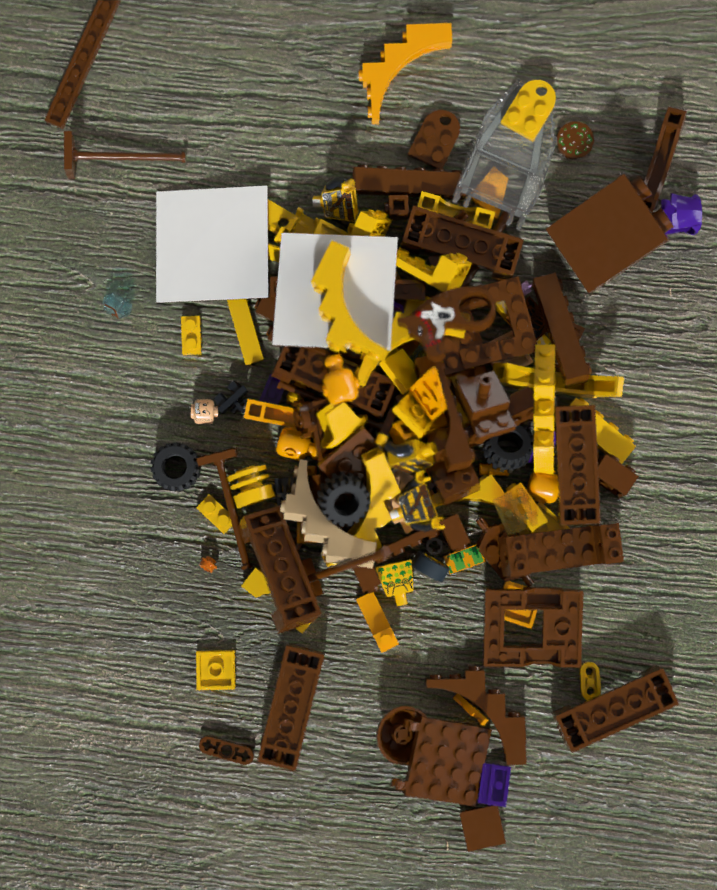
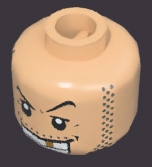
(204, 411)

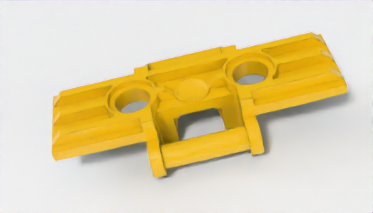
(297, 223)

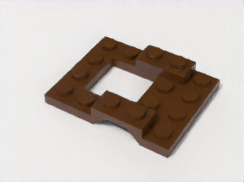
(464, 352)
(560, 627)

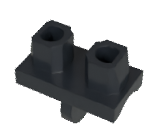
(225, 404)
(283, 487)

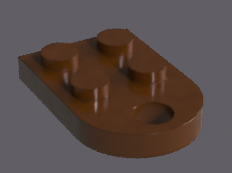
(435, 140)

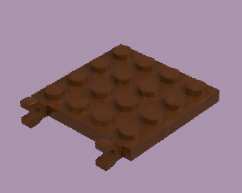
(445, 761)

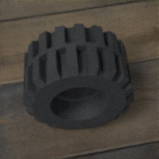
(505, 460)
(159, 464)
(349, 512)

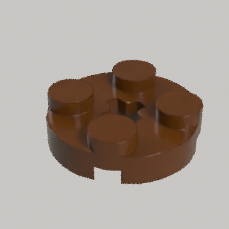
(302, 418)

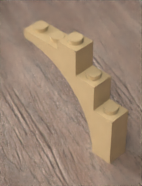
(301, 507)

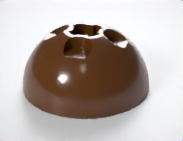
(397, 748)

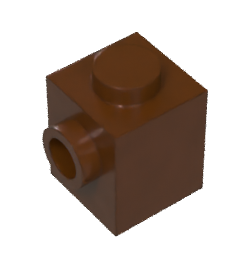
(397, 207)

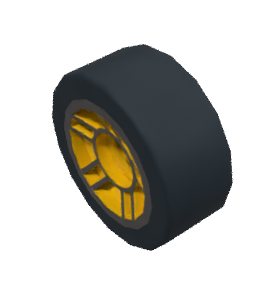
(430, 566)

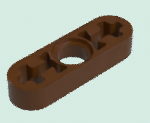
(239, 758)

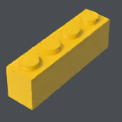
(608, 437)

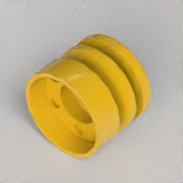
(251, 486)

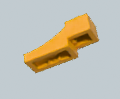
(377, 622)

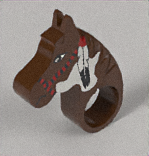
(442, 312)

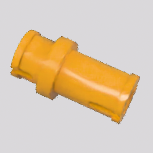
(486, 469)

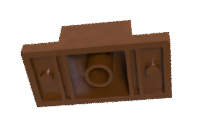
(483, 402)

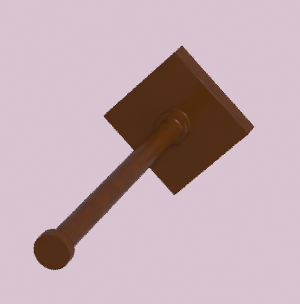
(72, 155)
(382, 427)
(218, 459)
(314, 576)

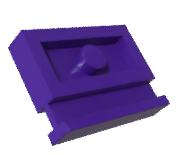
(494, 785)

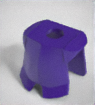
(683, 213)

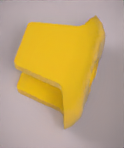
(338, 423)

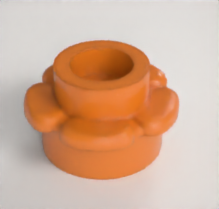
(208, 564)

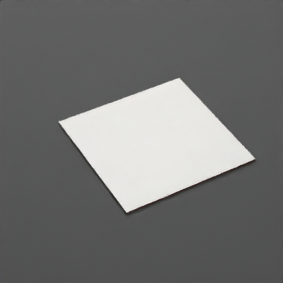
(212, 244)
(366, 288)

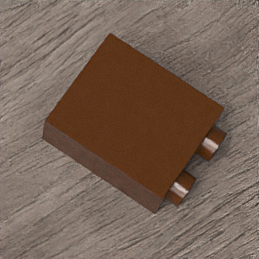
(610, 232)

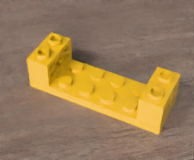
(450, 269)

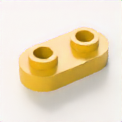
(591, 680)

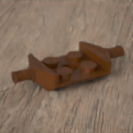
(489, 548)

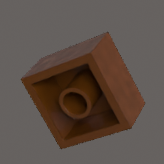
(615, 476)

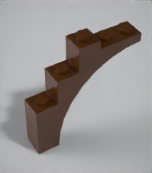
(510, 727)

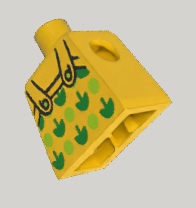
(396, 580)

